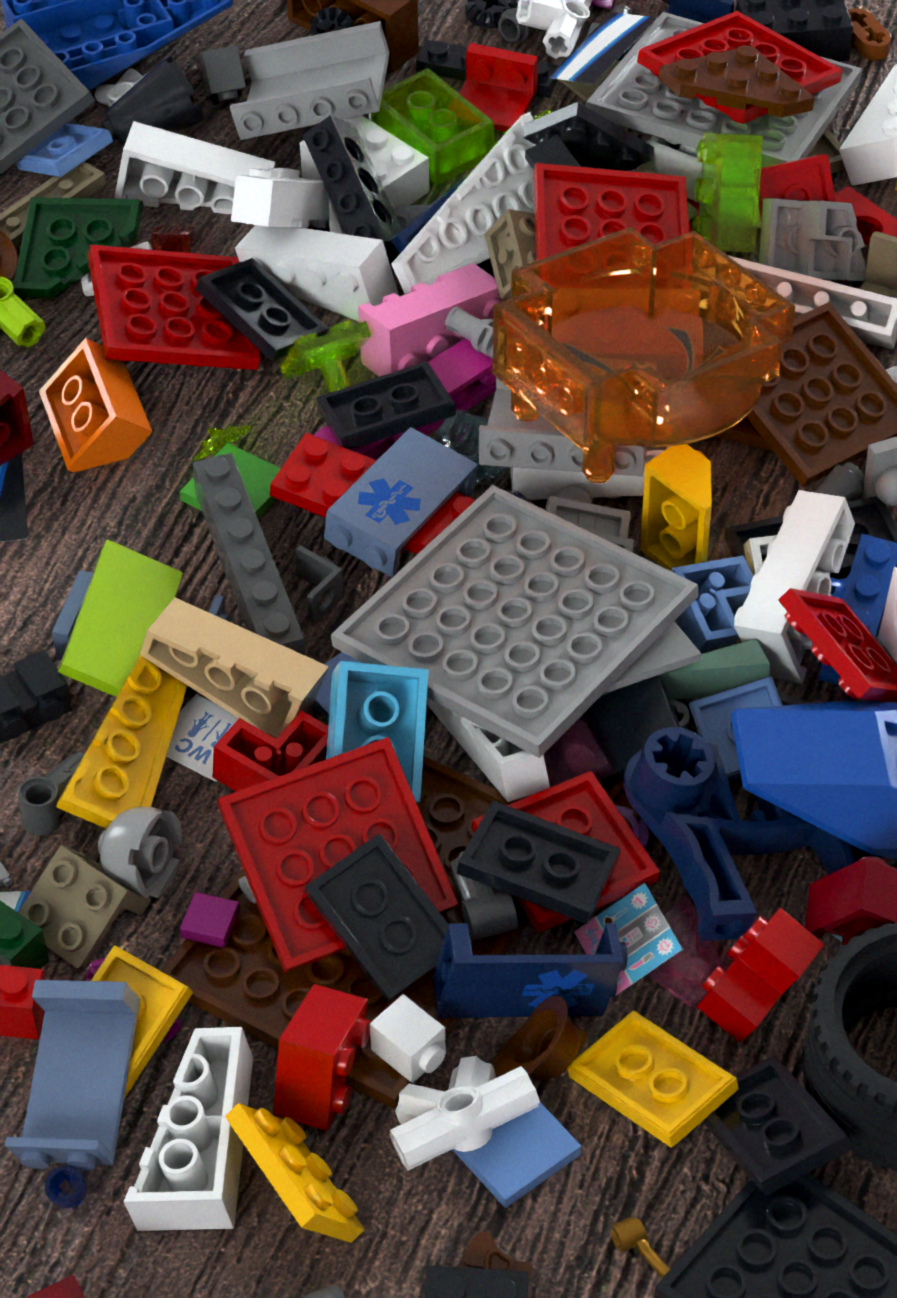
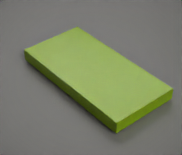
(117, 610)

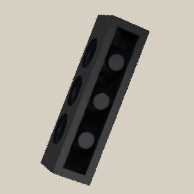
(352, 182)

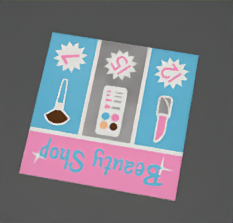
(641, 928)

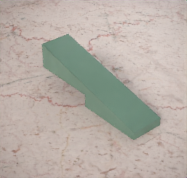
(717, 671)

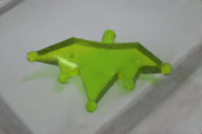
(219, 438)

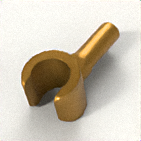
(631, 1234)

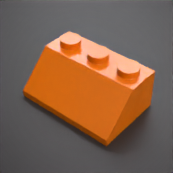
(94, 409)

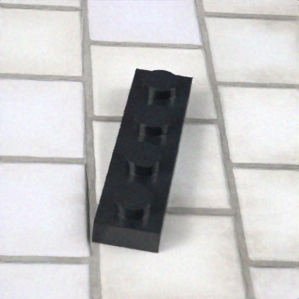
(450, 62)

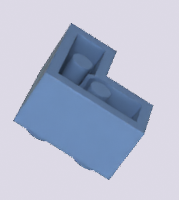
(721, 591)

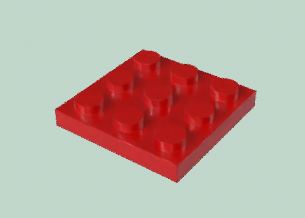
(843, 643)
(587, 809)

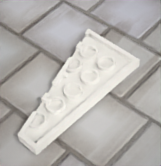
(458, 228)

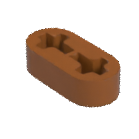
(868, 35)

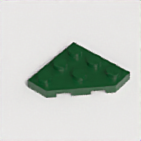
(60, 237)

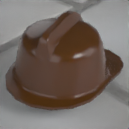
(543, 1044)

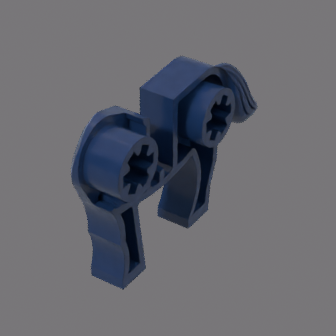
(689, 807)

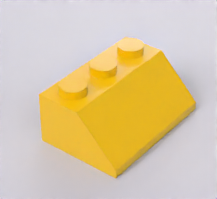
(677, 507)

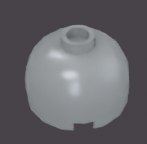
(140, 849)

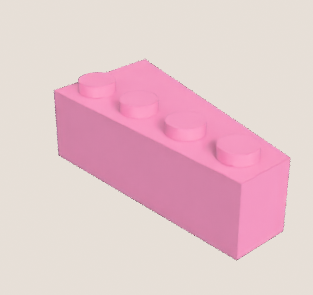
(413, 325)

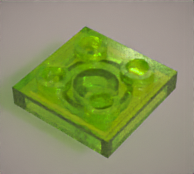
(326, 353)

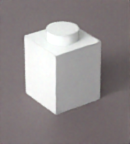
(408, 1039)

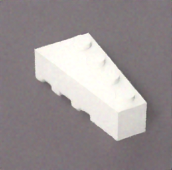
(196, 1156)

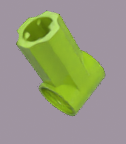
(17, 318)

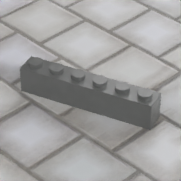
(245, 552)

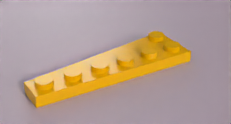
(128, 749)

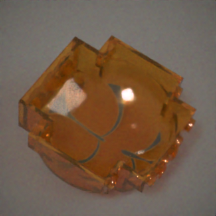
(638, 343)

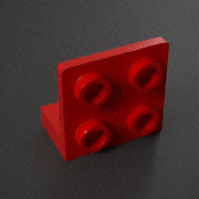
(500, 83)

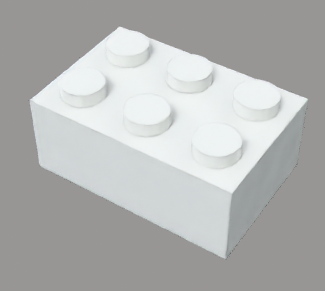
(398, 165)

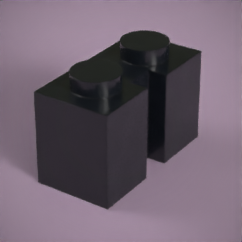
(31, 696)

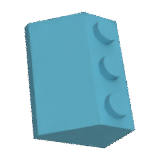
(376, 704)

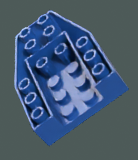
(109, 35)
(826, 766)

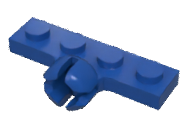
(865, 587)

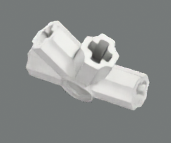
(559, 18)
(463, 1114)

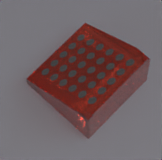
(173, 238)

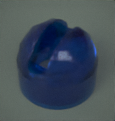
(74, 1178)

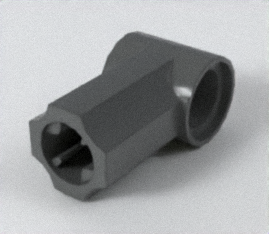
(40, 796)
(483, 907)

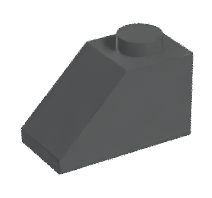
(221, 73)

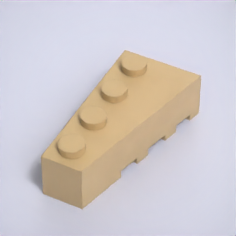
(234, 666)

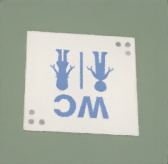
(196, 734)

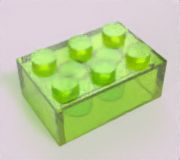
(436, 123)
(728, 190)

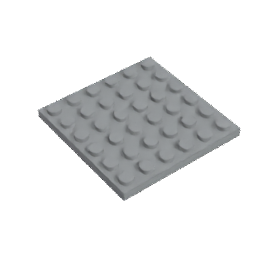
(644, 104)
(517, 618)

